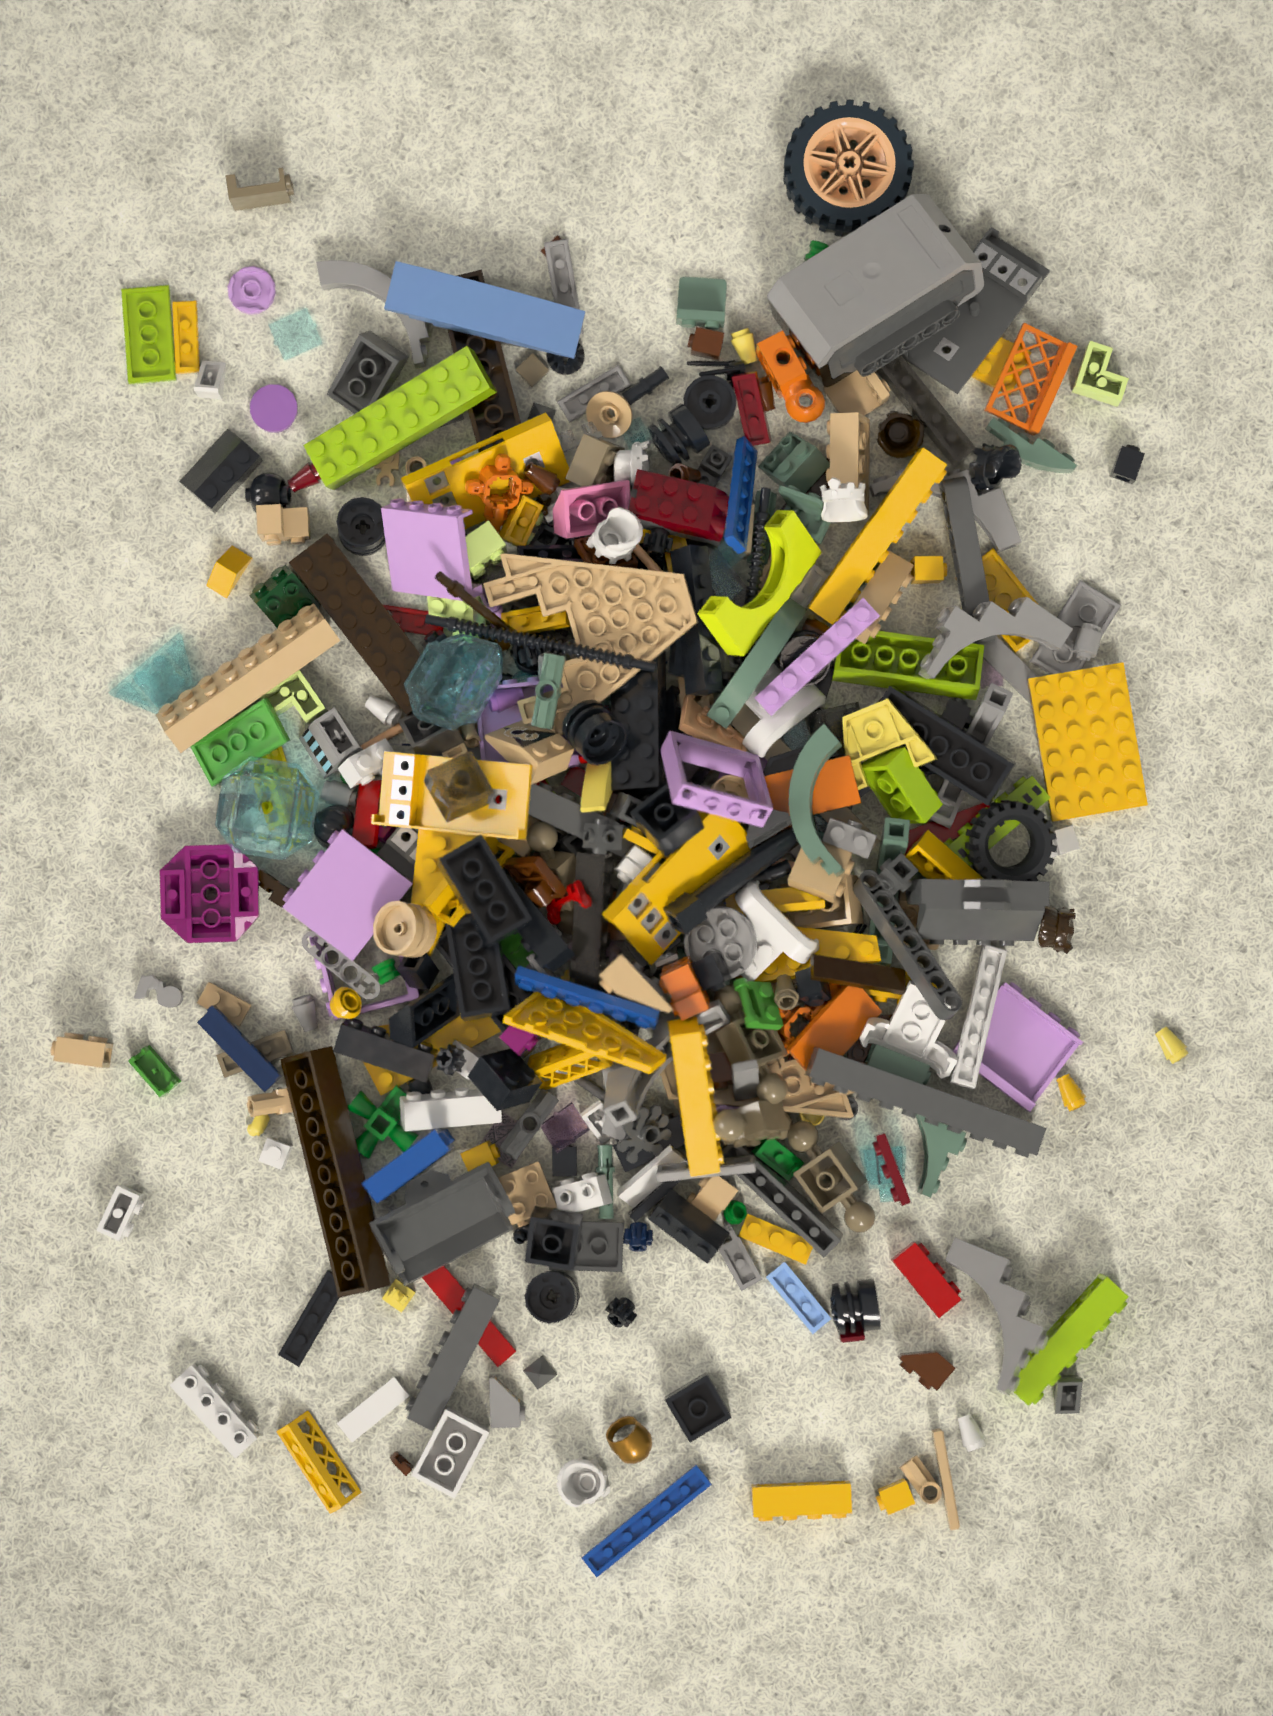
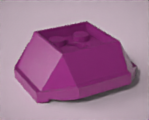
(185, 887)

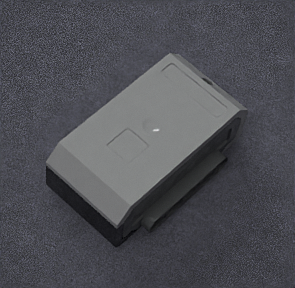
(877, 291)

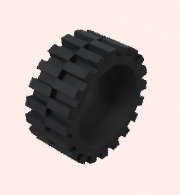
(1040, 841)

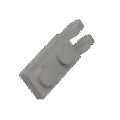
(739, 1261)

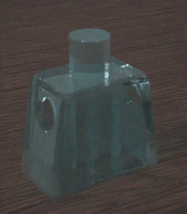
(872, 1170)

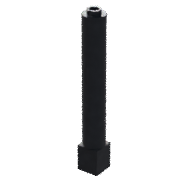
(691, 909)

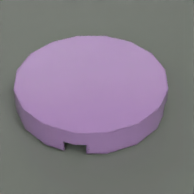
(251, 297)

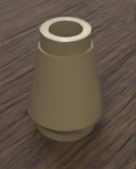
(785, 994)

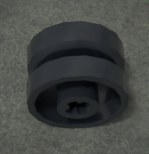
(713, 388)

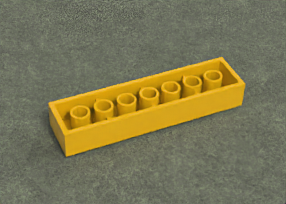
(877, 534)

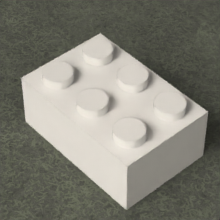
(450, 1452)

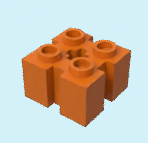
(685, 990)

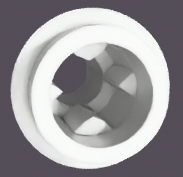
(384, 710)
(970, 1433)

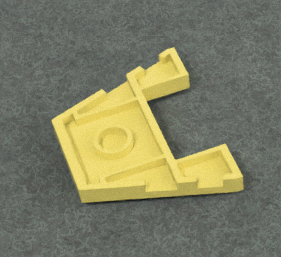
(878, 731)

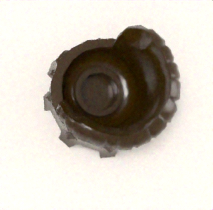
(900, 435)
(1057, 929)

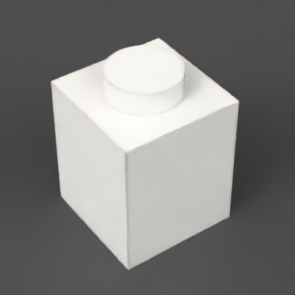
(275, 1153)

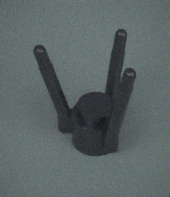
(730, 368)

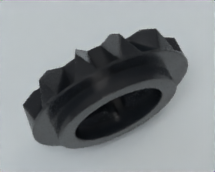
(573, 365)

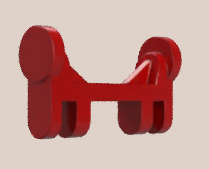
(576, 893)

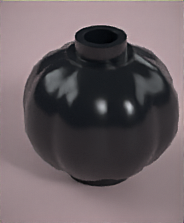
(268, 490)
(332, 819)

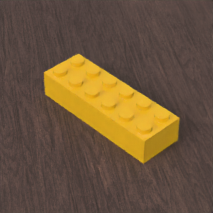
(695, 1095)

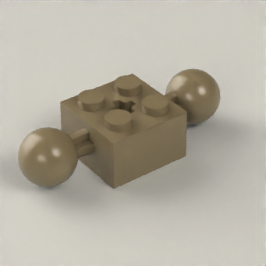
(542, 838)
(750, 1044)
(752, 1123)
(830, 1177)

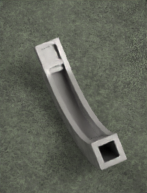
(363, 278)
(982, 727)

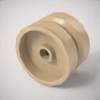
(404, 929)

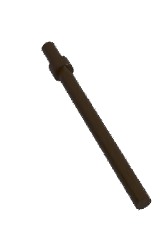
(457, 590)

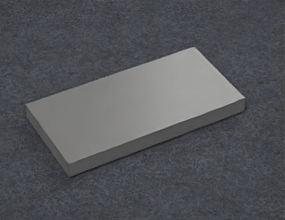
(1082, 606)

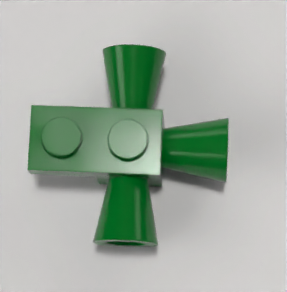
(381, 1122)

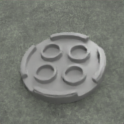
(725, 932)

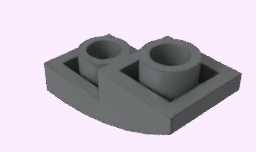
(713, 466)

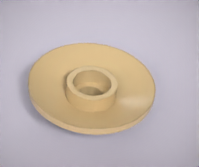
(598, 413)

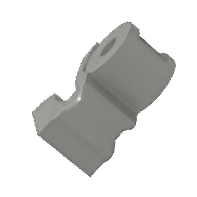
(166, 996)

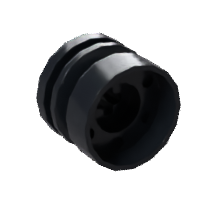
(679, 435)
(349, 521)
(797, 644)
(594, 732)
(855, 1306)
(547, 1310)

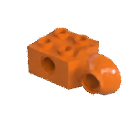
(790, 379)

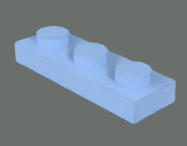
(798, 1297)

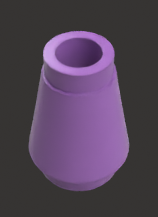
(505, 698)

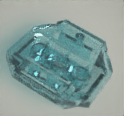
(454, 680)
(271, 834)

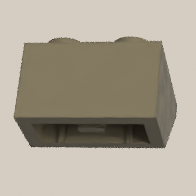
(593, 461)

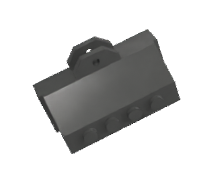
(978, 910)
(443, 1221)

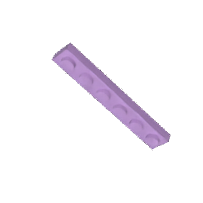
(817, 657)

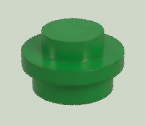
(735, 1212)

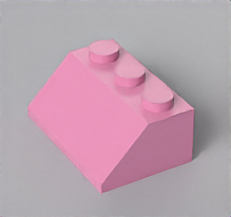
(583, 508)

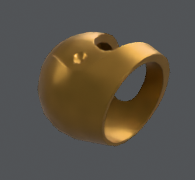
(635, 1446)

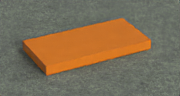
(833, 788)
(836, 1025)

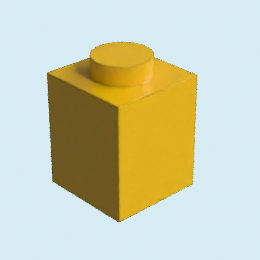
(928, 569)
(481, 1154)
(895, 1496)

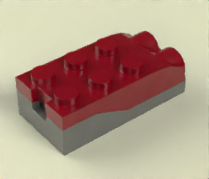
(679, 507)

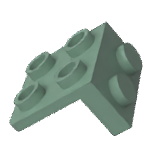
(701, 302)
(808, 510)

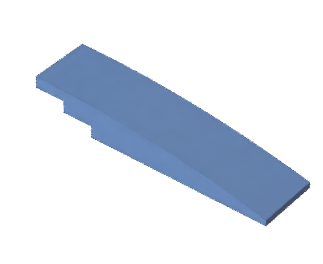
(484, 310)

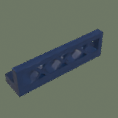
(239, 1048)

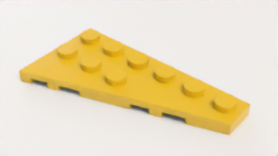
(427, 875)

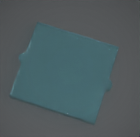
(295, 334)

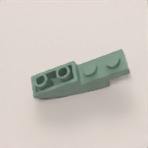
(1039, 455)

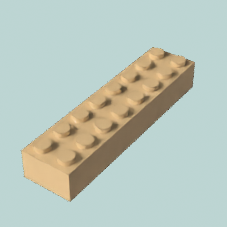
(246, 677)

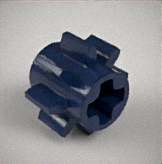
(638, 1236)

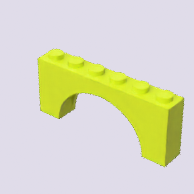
(791, 559)

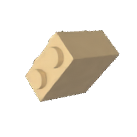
(815, 880)
(76, 1050)
(527, 1189)

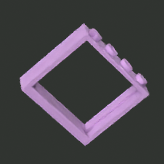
(722, 759)
(328, 986)

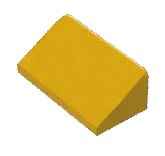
(521, 521)

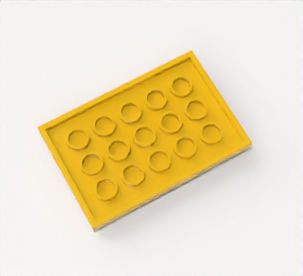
(1087, 742)

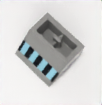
(329, 742)

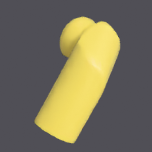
(258, 1125)

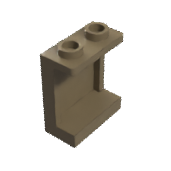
(259, 195)

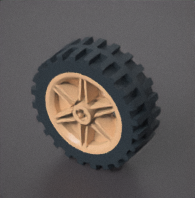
(831, 128)

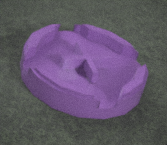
(273, 408)

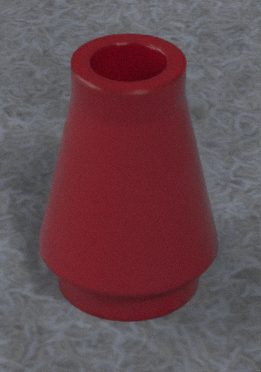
(304, 478)

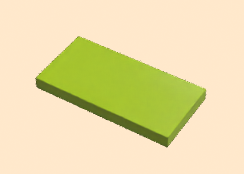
(148, 334)

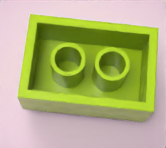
(901, 786)

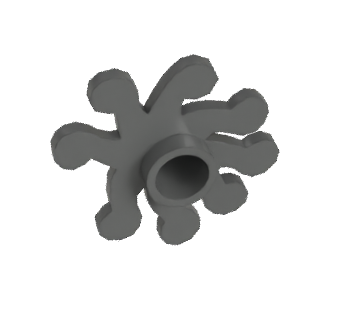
(645, 1133)

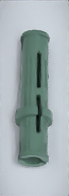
(606, 1167)

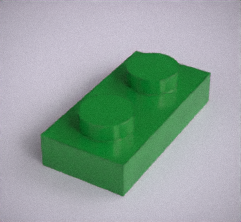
(778, 1157)

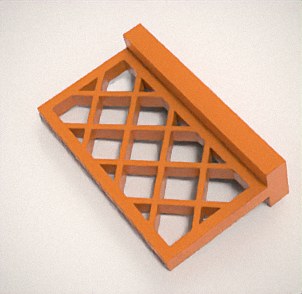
(1046, 392)

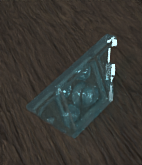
(158, 678)

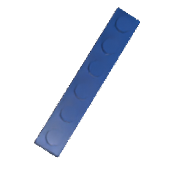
(740, 495)
(593, 1000)
(646, 1520)

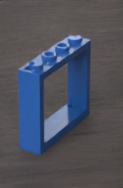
(409, 1164)

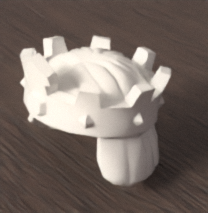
(628, 461)
(843, 502)
(616, 535)
(582, 1482)

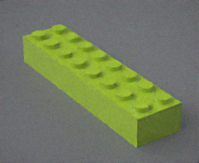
(400, 418)

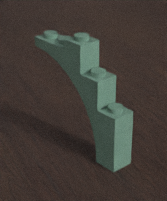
(935, 1139)

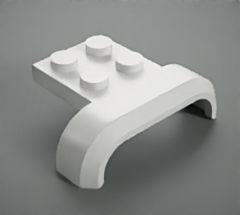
(773, 727)
(772, 931)
(912, 1033)

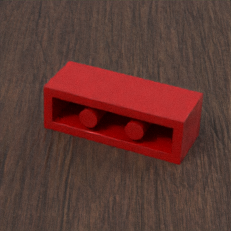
(927, 1278)

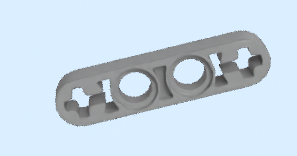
(339, 967)

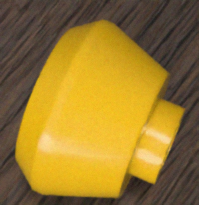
(345, 1003)

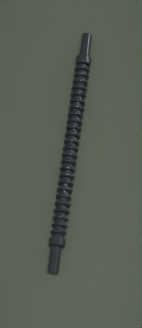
(762, 518)
(627, 661)

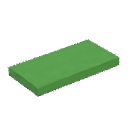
(248, 734)

